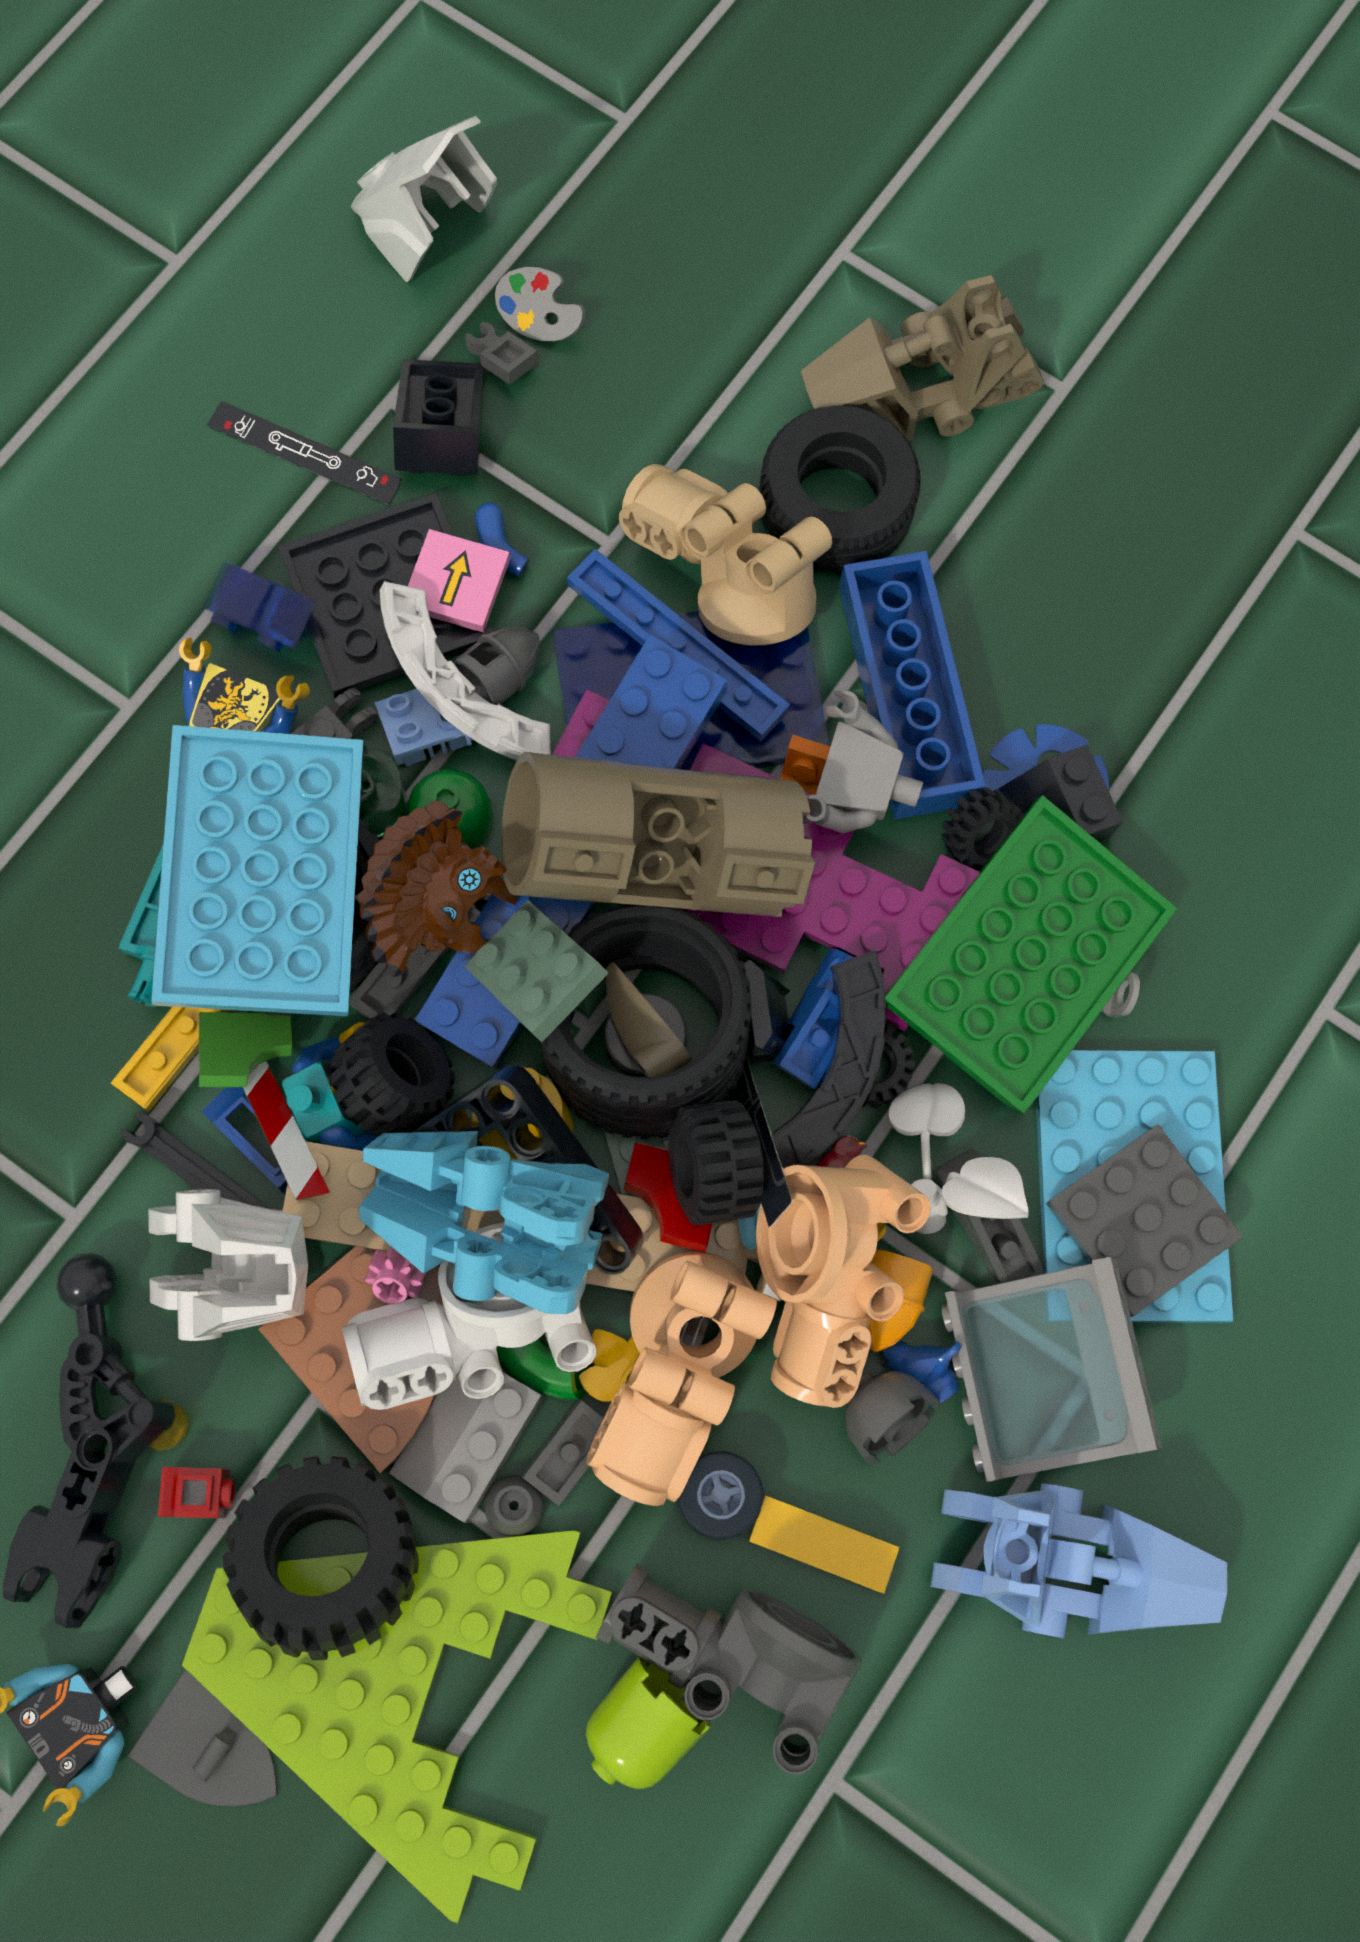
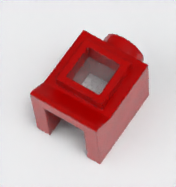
(196, 1492)

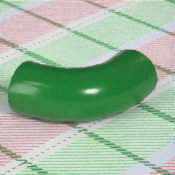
(537, 1369)

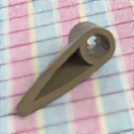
(641, 1028)

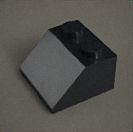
(1074, 787)

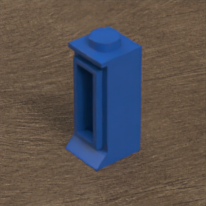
(220, 1110)

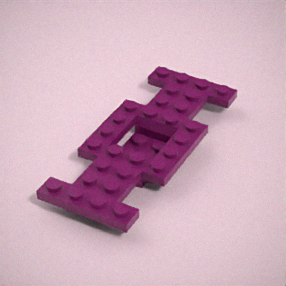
(845, 901)

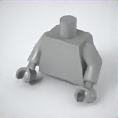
(859, 772)

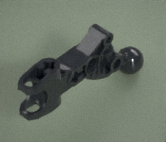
(72, 1533)

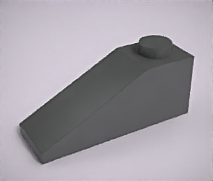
(998, 1241)

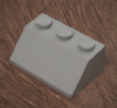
(465, 1445)

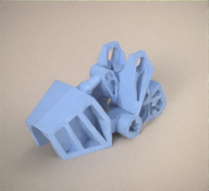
(1150, 1577)

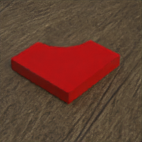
(652, 1181)

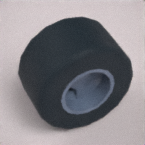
(729, 1483)

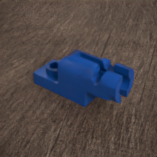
(814, 1026)

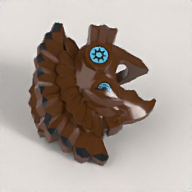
(424, 887)

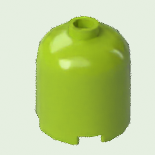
(642, 1728)

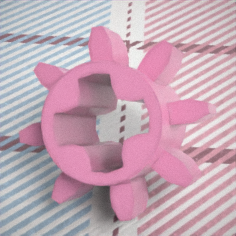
(393, 1277)

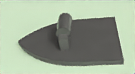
(205, 1749)

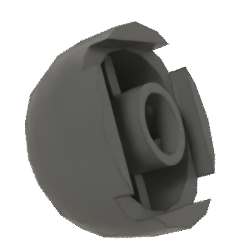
(887, 1413)

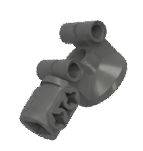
(759, 1647)

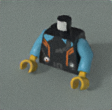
(71, 1726)

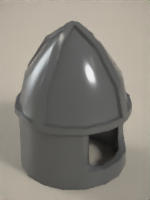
(500, 662)

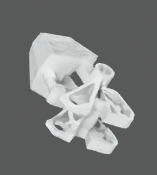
(254, 1271)

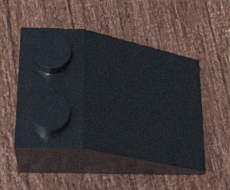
(438, 417)

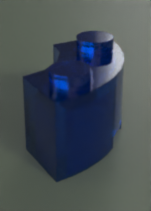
(258, 606)

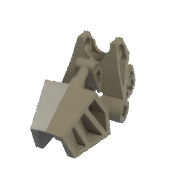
(968, 334)

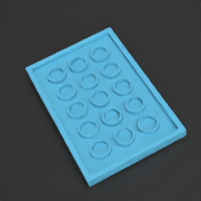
(258, 872)
(1101, 1106)

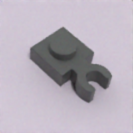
(504, 355)

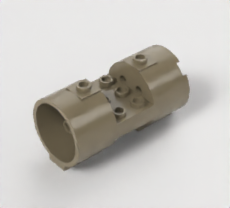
(654, 836)

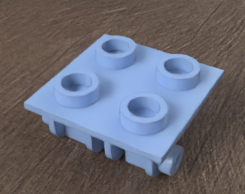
(414, 726)

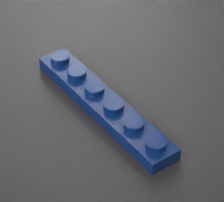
(643, 614)

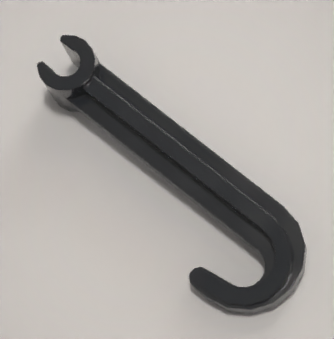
(186, 1162)

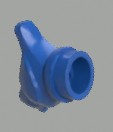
(927, 1364)

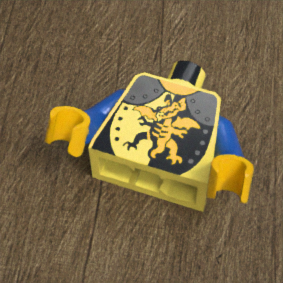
(233, 702)

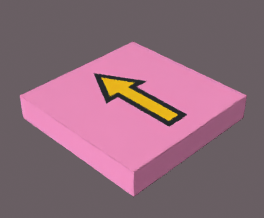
(459, 579)

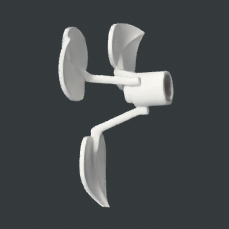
(985, 1184)

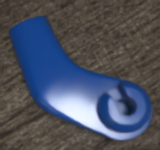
(492, 533)

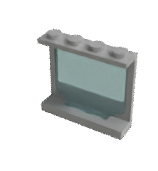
(1051, 1371)

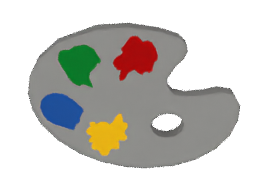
(526, 299)

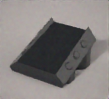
(768, 1016)

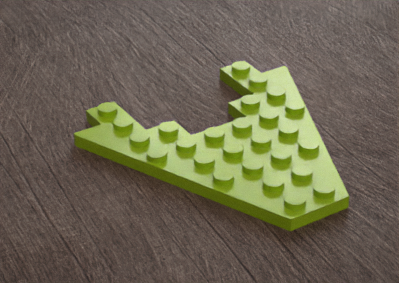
(355, 1717)

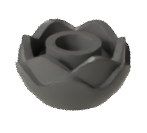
(509, 1521)

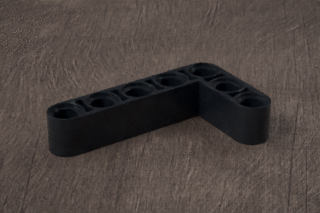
(555, 1146)

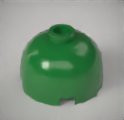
(460, 792)

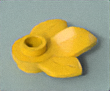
(611, 1365)

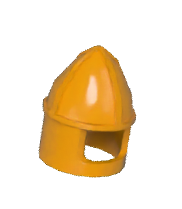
(914, 1280)

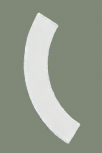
(445, 687)

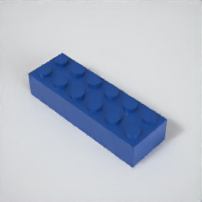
(912, 677)

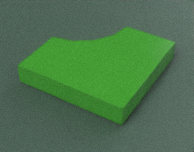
(237, 1043)

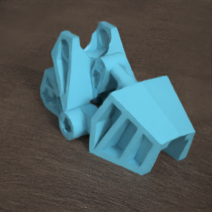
(426, 1205)

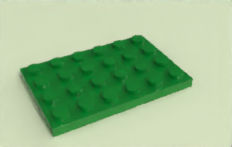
(1029, 955)

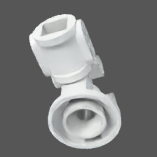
(421, 1345)

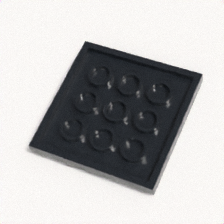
(344, 577)

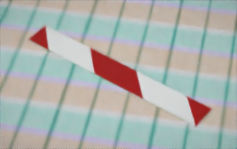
(284, 1135)

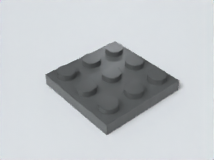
(1147, 1215)

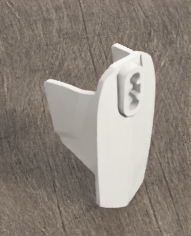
(393, 200)

